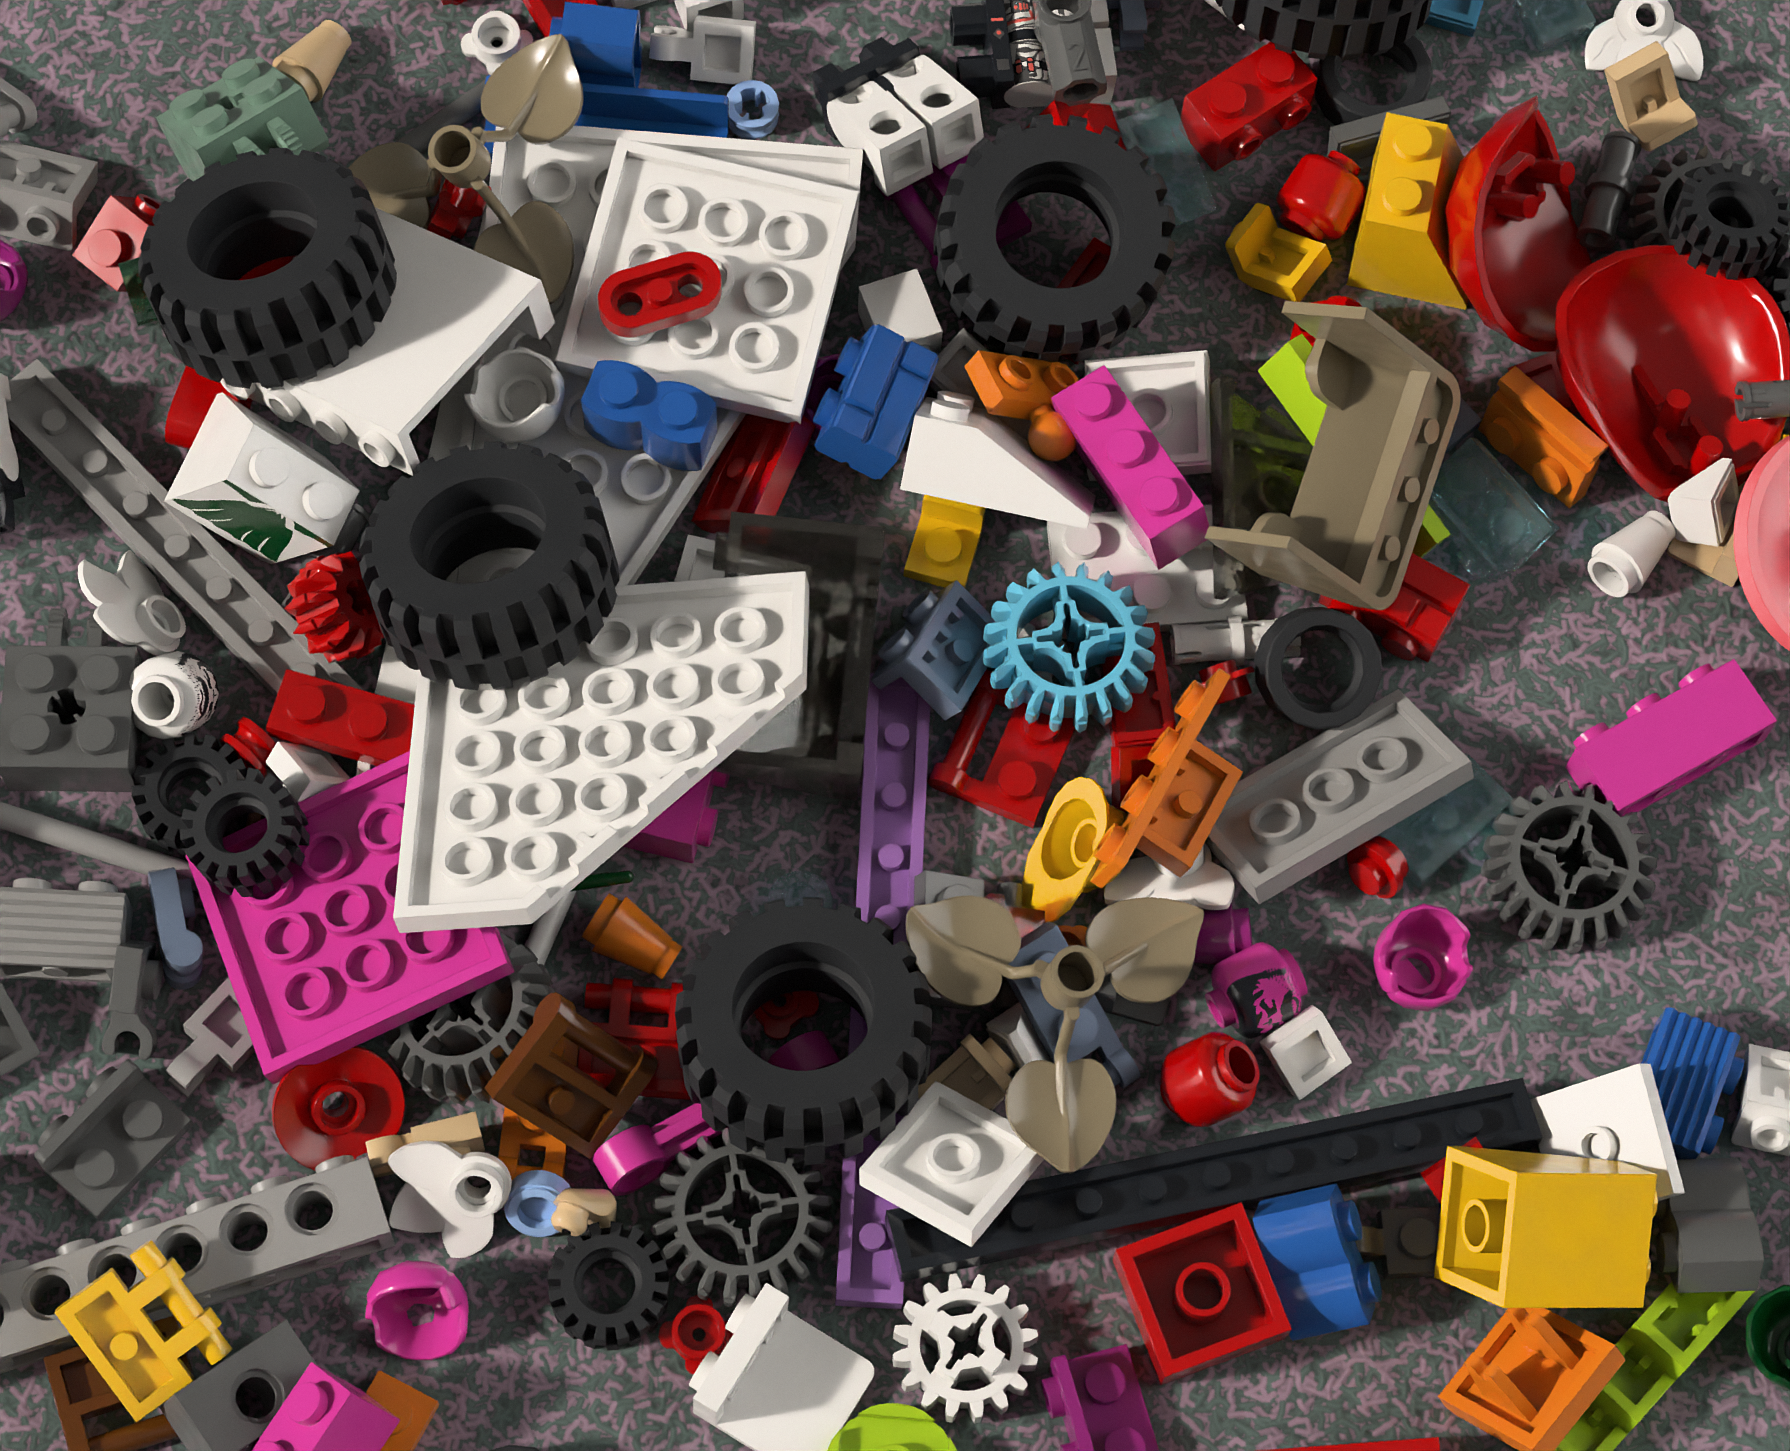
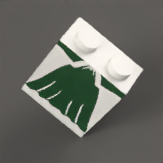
(260, 486)

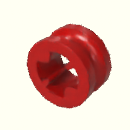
(250, 744)

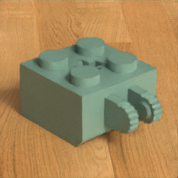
(240, 113)

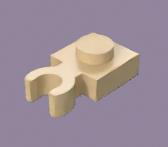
(457, 1132)

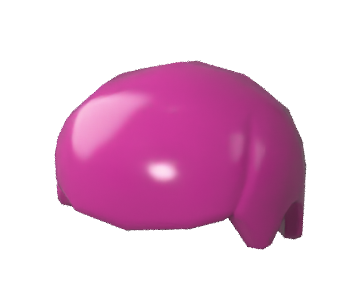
(1435, 939)
(419, 1283)

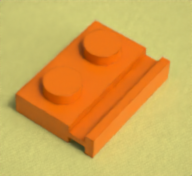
(1542, 437)

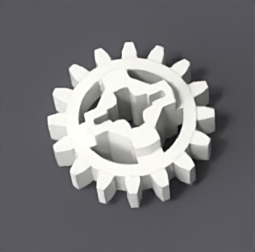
(940, 1328)

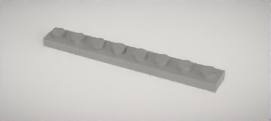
(159, 534)

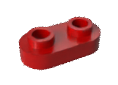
(657, 290)

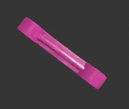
(645, 1152)

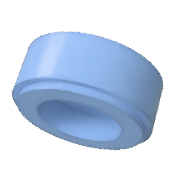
(532, 1200)

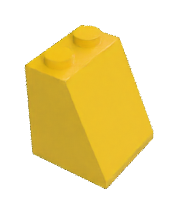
(1403, 219)
(1545, 1229)

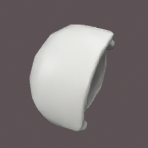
(516, 395)

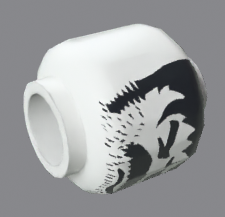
(173, 695)

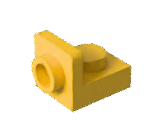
(945, 541)

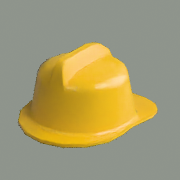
(1062, 854)

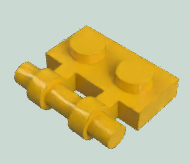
(126, 1343)

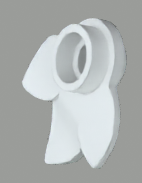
(1625, 35)
(132, 605)
(1202, 885)
(442, 1198)

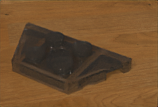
(1254, 471)

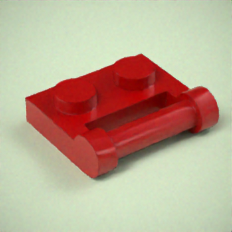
(1020, 767)

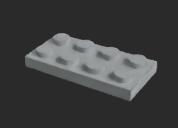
(1334, 795)

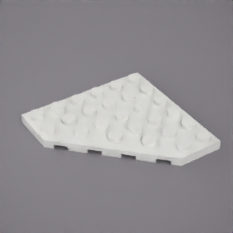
(551, 777)

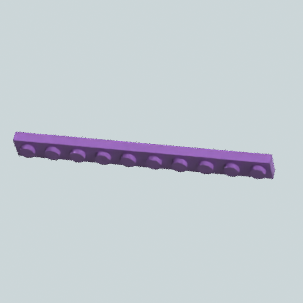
(887, 863)

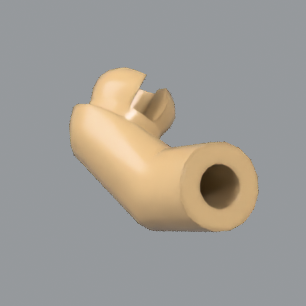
(583, 1207)

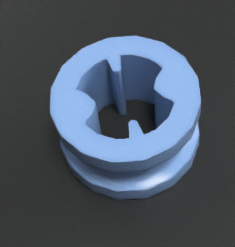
(760, 93)

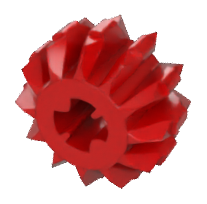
(334, 608)

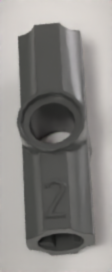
(1070, 50)

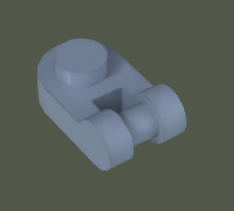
(178, 948)

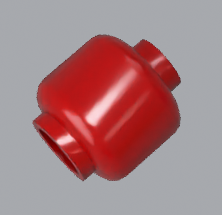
(1321, 196)
(1209, 1079)

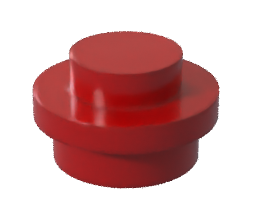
(1378, 867)

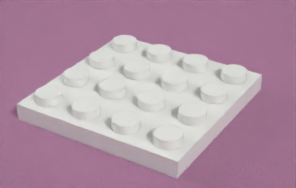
(777, 261)

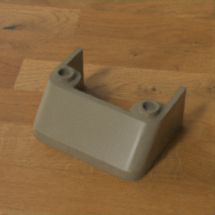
(1368, 466)

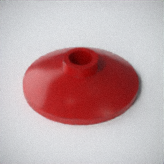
(370, 1106)

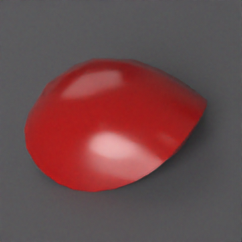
(1515, 228)
(1657, 363)

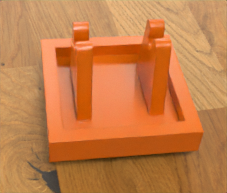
(1531, 1378)

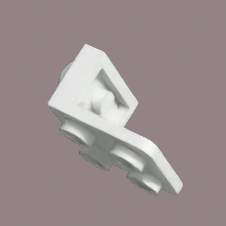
(779, 1379)

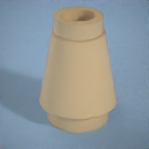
(315, 58)

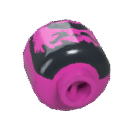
(1256, 990)

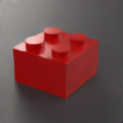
(1201, 1293)

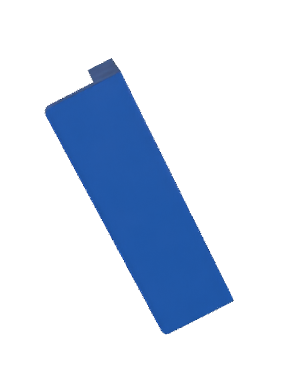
(649, 111)

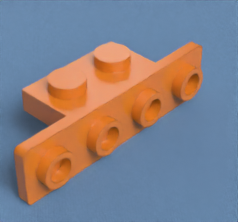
(1179, 799)

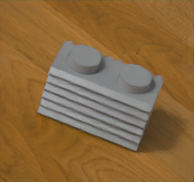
(62, 931)

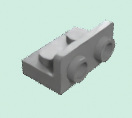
(43, 194)

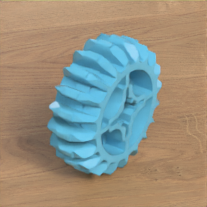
(1118, 635)

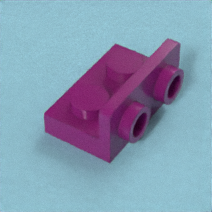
(1099, 1402)

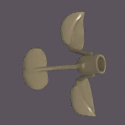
(527, 94)
(1141, 942)

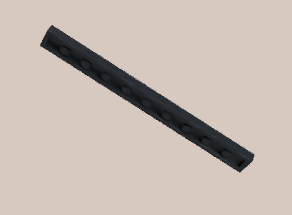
(1219, 1174)

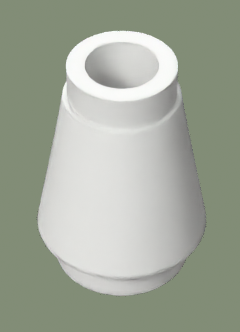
(1630, 554)

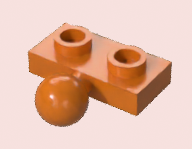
(1024, 390)

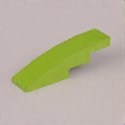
(1656, 1355)

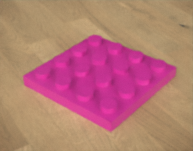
(322, 953)

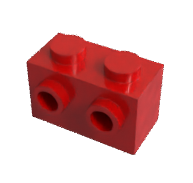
(1247, 105)

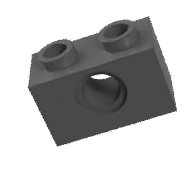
(207, 1410)

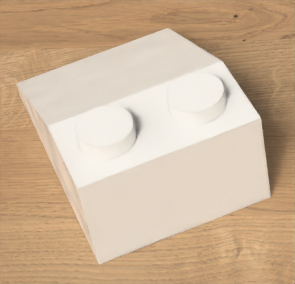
(982, 462)

